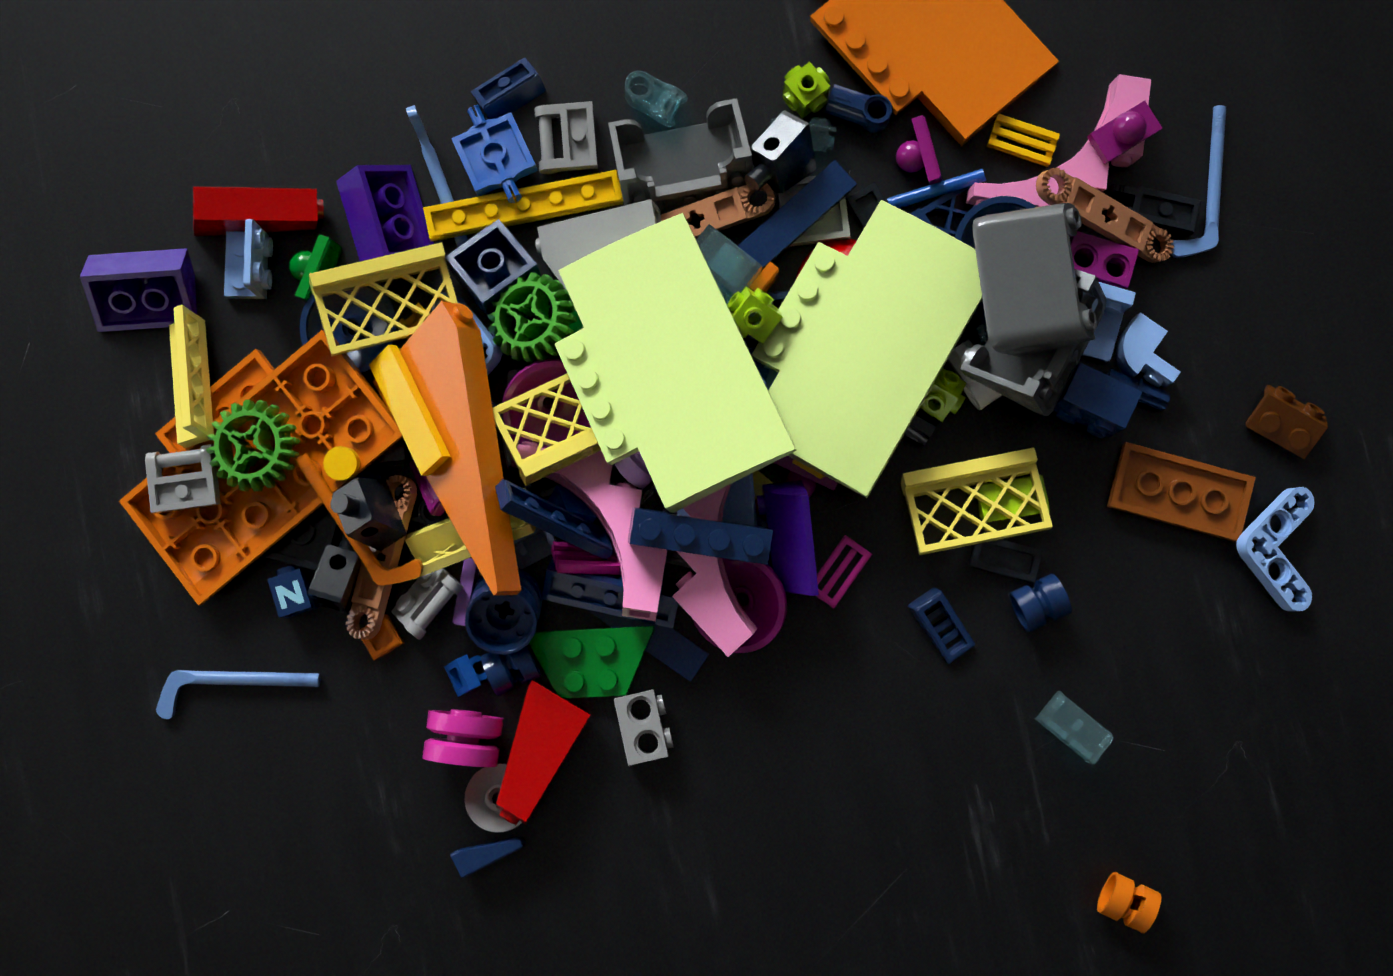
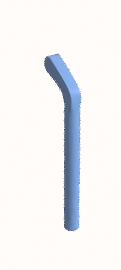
(432, 163)
(1210, 238)
(168, 699)

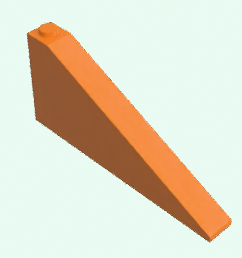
(453, 381)

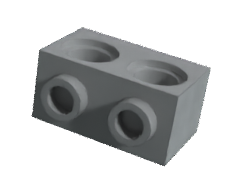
(633, 728)

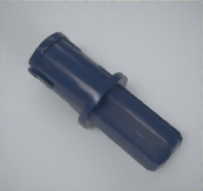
(1150, 395)

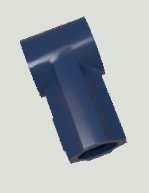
(855, 106)

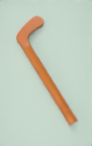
(379, 573)

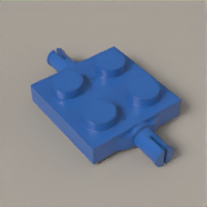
(494, 154)

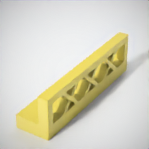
(190, 378)
(442, 546)

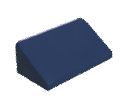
(509, 90)

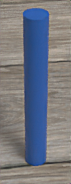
(937, 189)

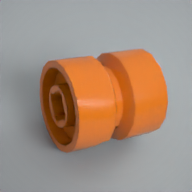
(1134, 904)

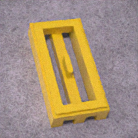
(1002, 120)

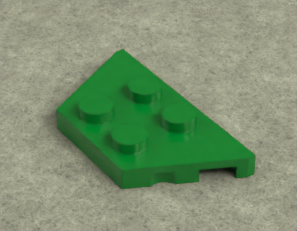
(591, 660)

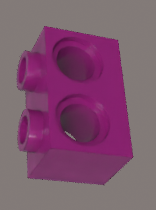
(1103, 252)

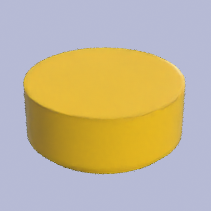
(341, 463)

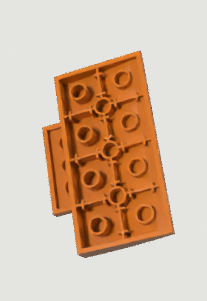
(950, 54)
(330, 409)

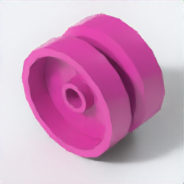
(463, 735)

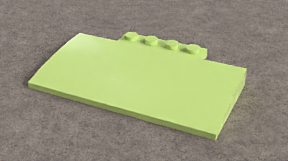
(868, 342)
(667, 366)

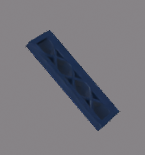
(604, 594)

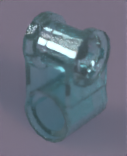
(656, 98)

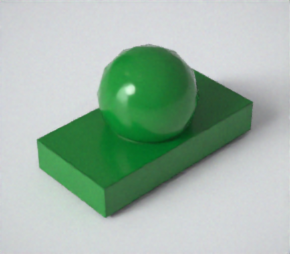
(323, 257)

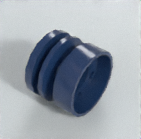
(501, 626)

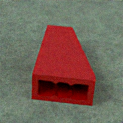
(271, 208)
(540, 746)

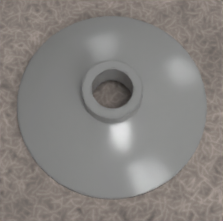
(479, 799)

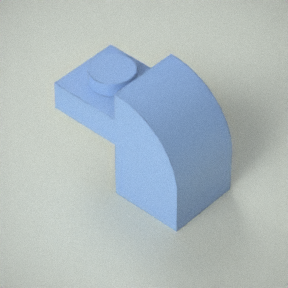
(1136, 350)

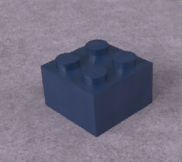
(490, 264)
(1097, 402)

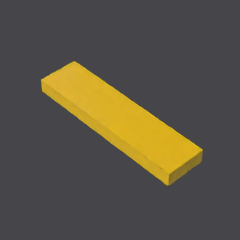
(409, 410)

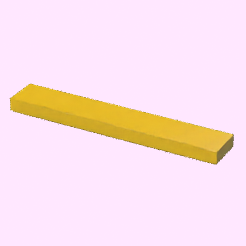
(536, 204)

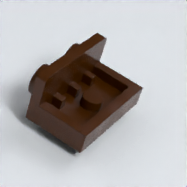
(1288, 421)

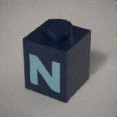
(291, 592)

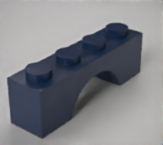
(700, 536)

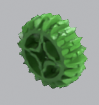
(536, 294)
(237, 467)

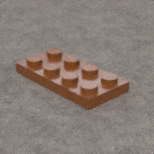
(1181, 492)

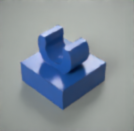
(463, 674)

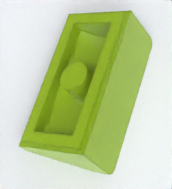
(1009, 501)

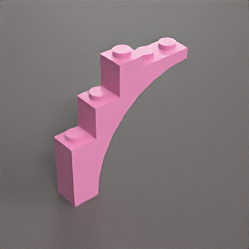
(1086, 165)
(613, 505)
(708, 593)

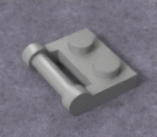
(577, 137)
(181, 490)
(425, 600)

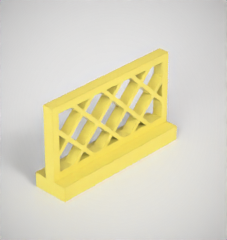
(369, 274)
(559, 453)
(970, 473)

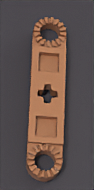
(725, 209)
(1124, 225)
(367, 595)

